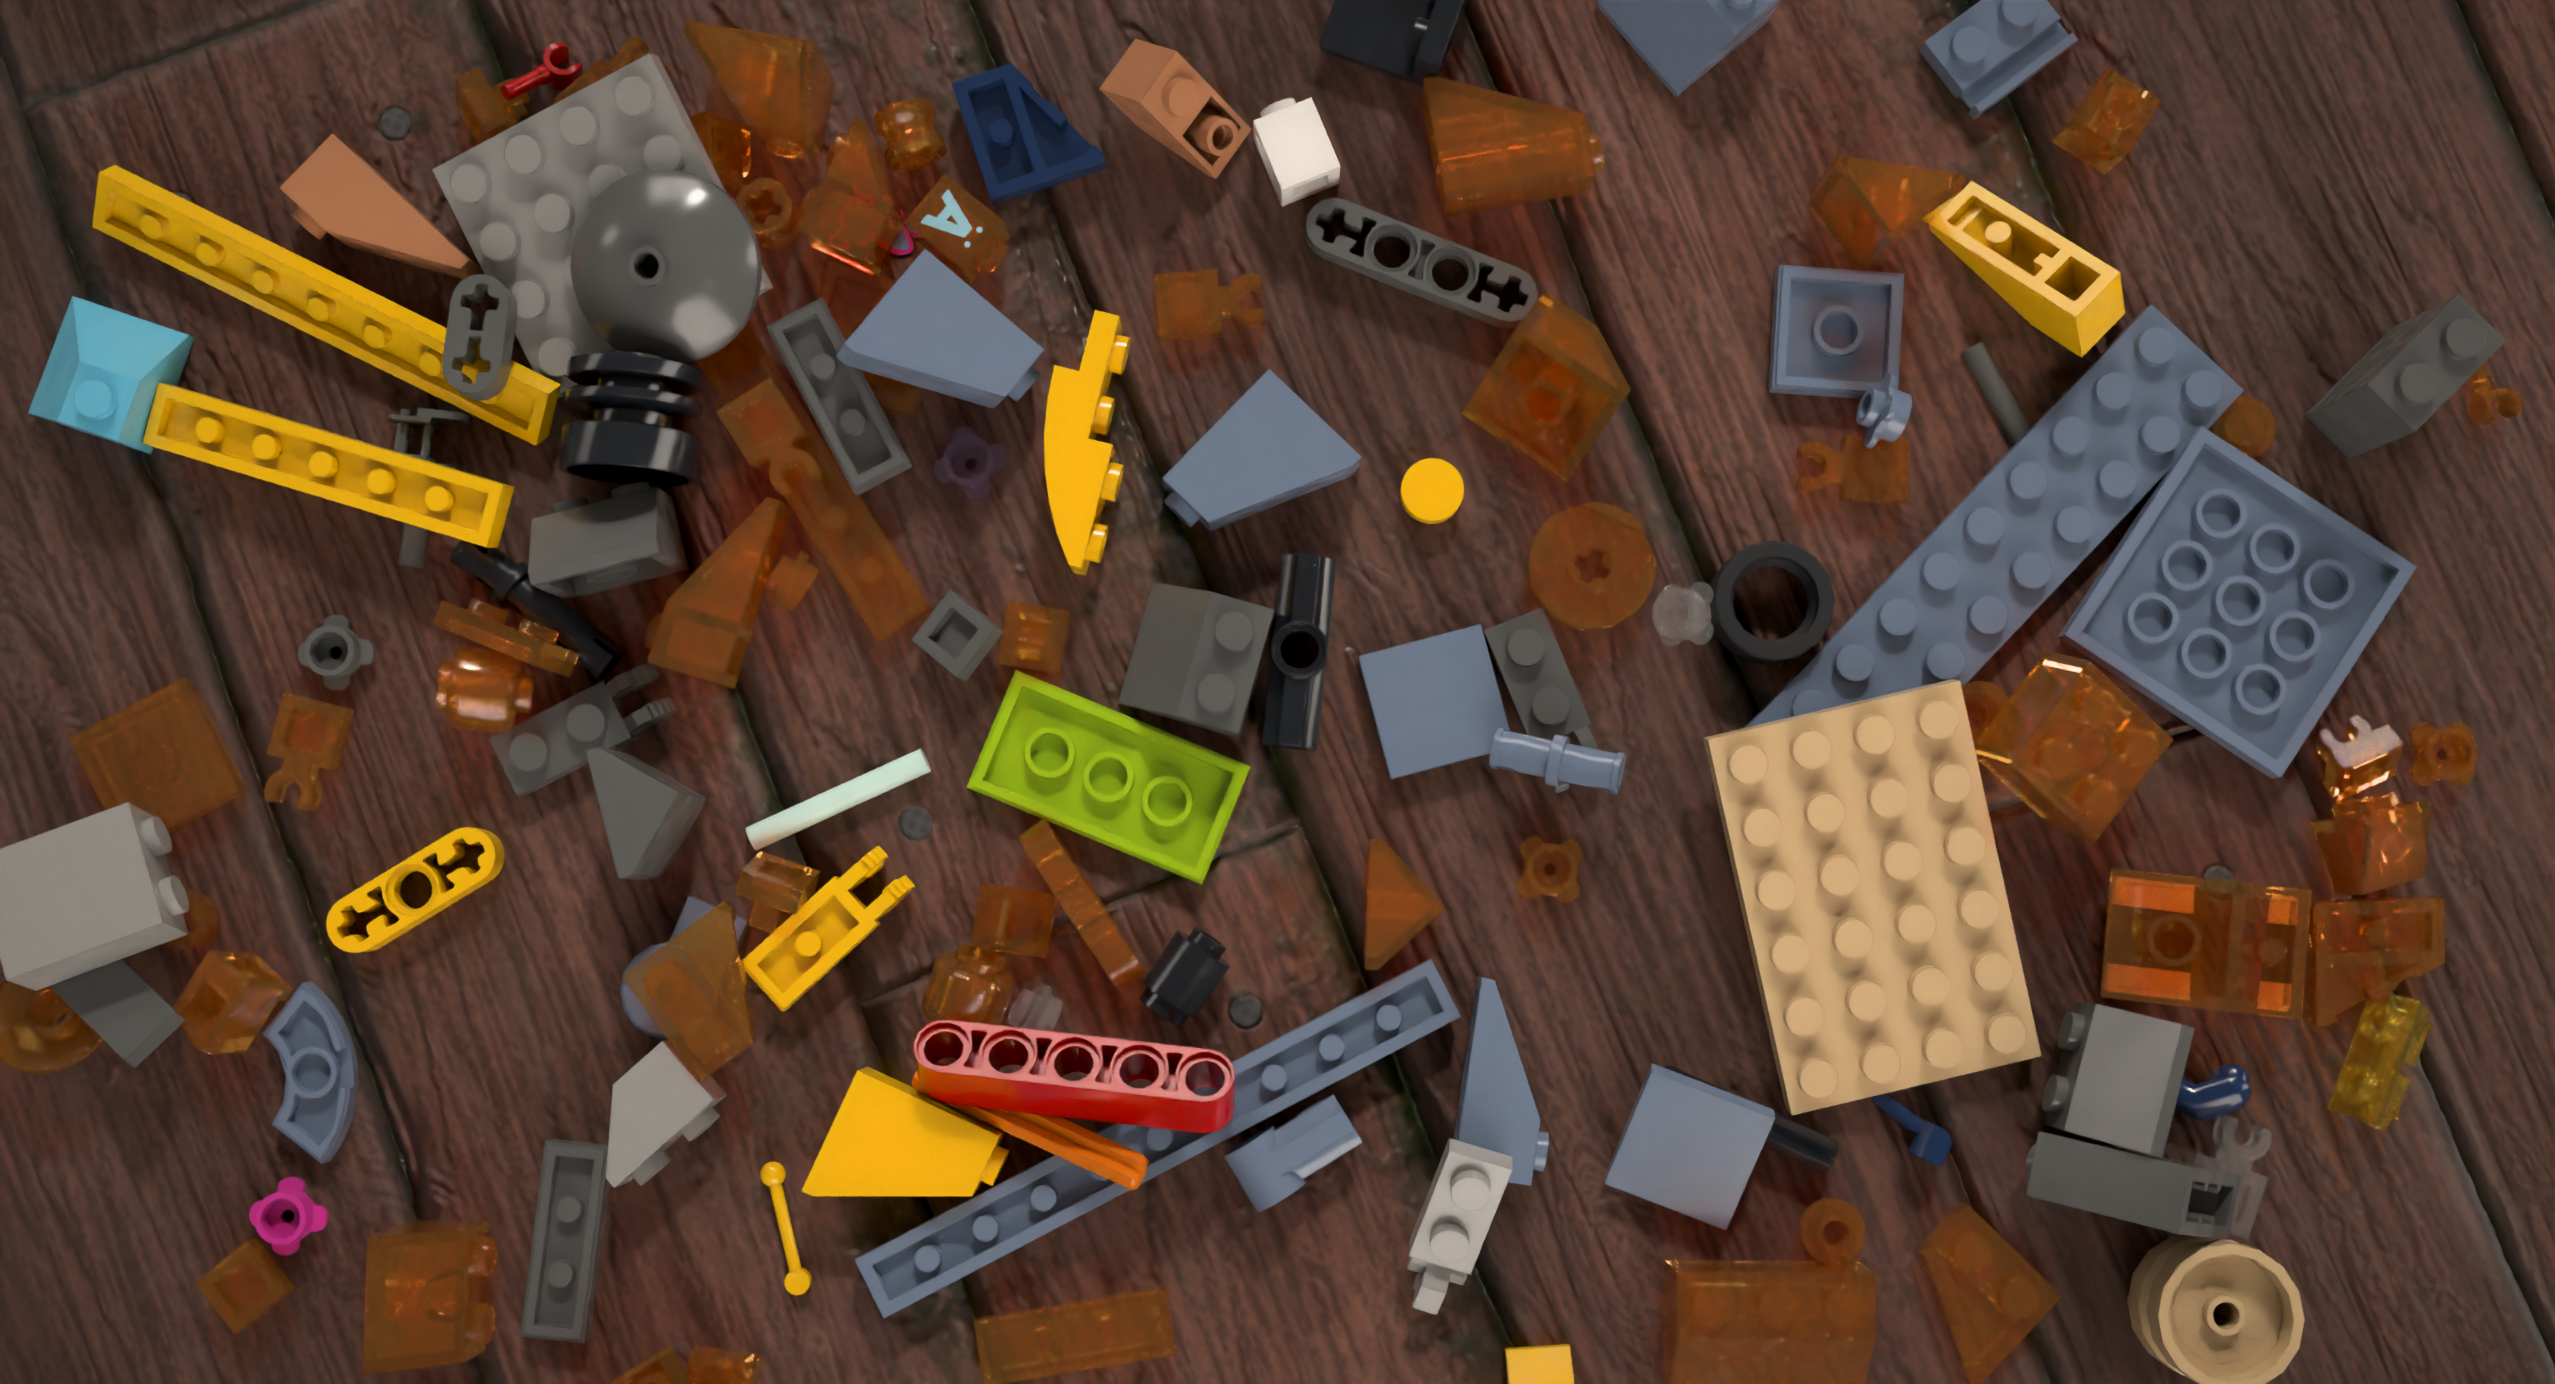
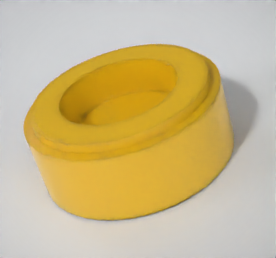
(1431, 491)

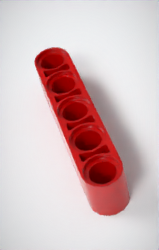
(1097, 1097)

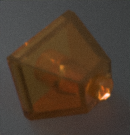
(772, 82)
(1550, 388)

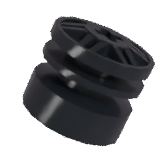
(633, 412)

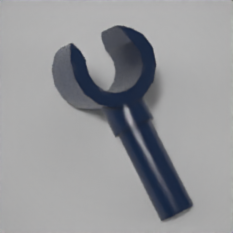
(1930, 1141)

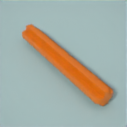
(1064, 1140)

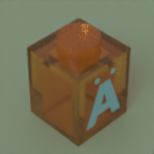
(959, 230)

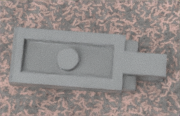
(1455, 1219)

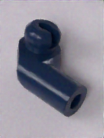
(2215, 1097)

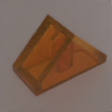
(1394, 905)

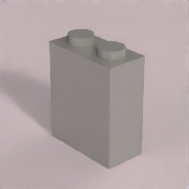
(87, 896)

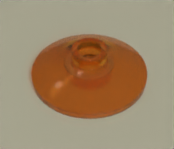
(29, 1032)

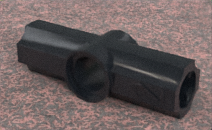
(1304, 611)

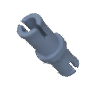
(1557, 760)

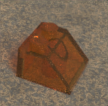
(427, 1294)

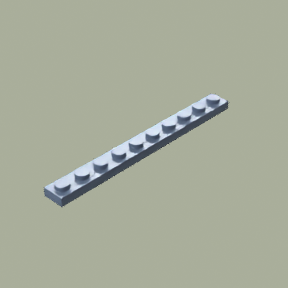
(1061, 1191)

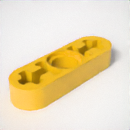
(366, 898)

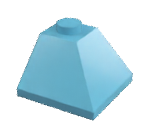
(108, 372)

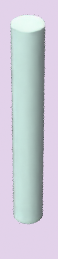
(838, 799)

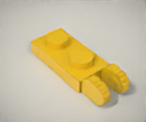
(822, 932)

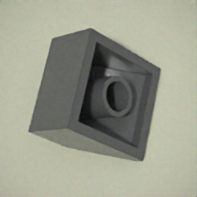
(606, 543)
(1197, 658)
(2117, 1077)

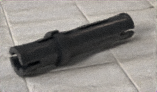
(512, 589)

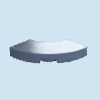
(318, 1072)

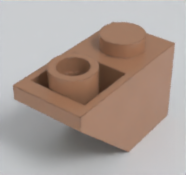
(1175, 106)

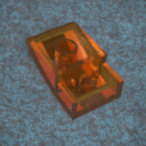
(2206, 943)

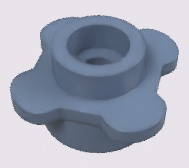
(1883, 412)

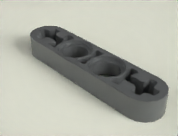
(1425, 253)

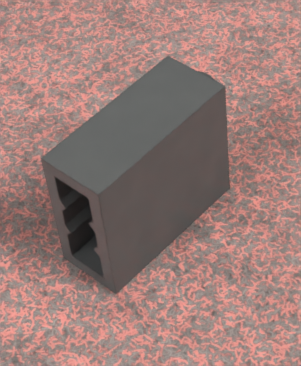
(2405, 377)

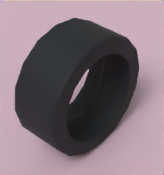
(1818, 595)

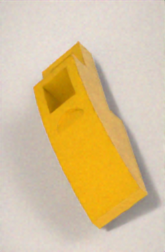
(1078, 467)

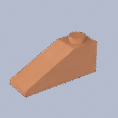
(362, 210)

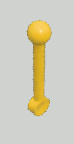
(798, 1278)

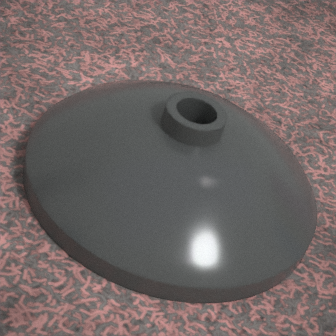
(704, 256)

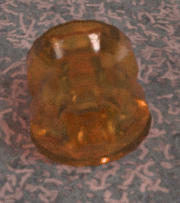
(910, 134)

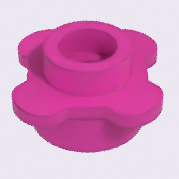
(269, 1219)

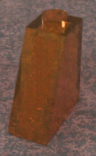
(1504, 148)

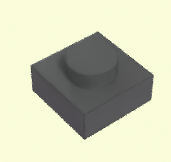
(957, 635)

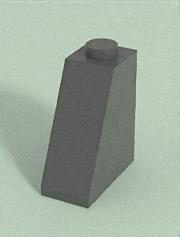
(2132, 1186)

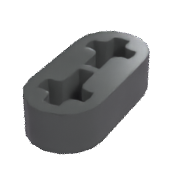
(464, 335)

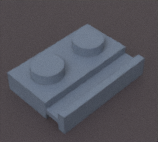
(1995, 49)

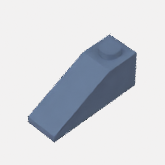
(1494, 1095)

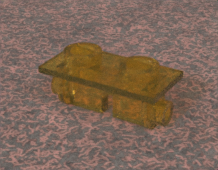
(2385, 1039)

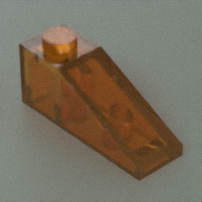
(716, 608)

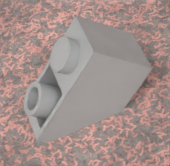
(652, 1110)

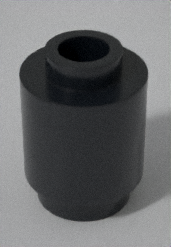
(1184, 976)

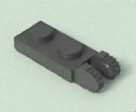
(1538, 680)
(557, 738)

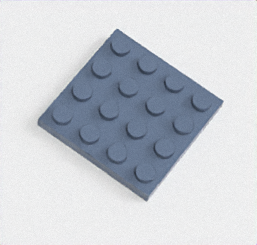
(2237, 603)

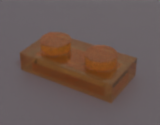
(487, 626)

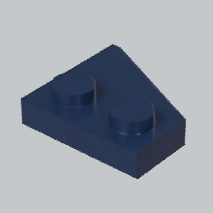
(1020, 136)

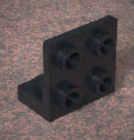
(1394, 35)

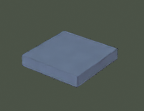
(1834, 331)
(1433, 700)
(1689, 1146)

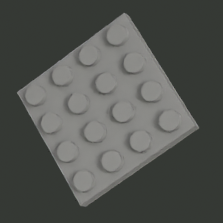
(534, 182)

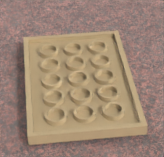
(1872, 896)

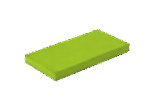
(1108, 777)

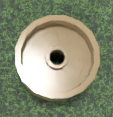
(2216, 1310)

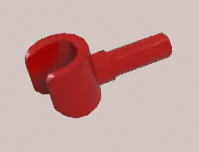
(546, 73)

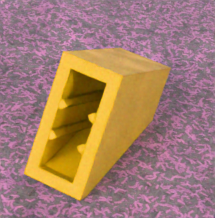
(903, 1145)

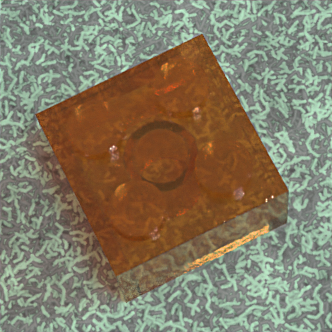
(2071, 745)

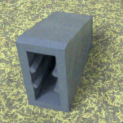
(943, 339)
(1257, 458)

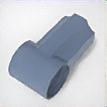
(1280, 1159)

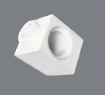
(1295, 149)

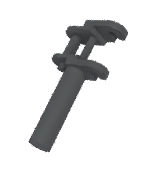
(415, 538)

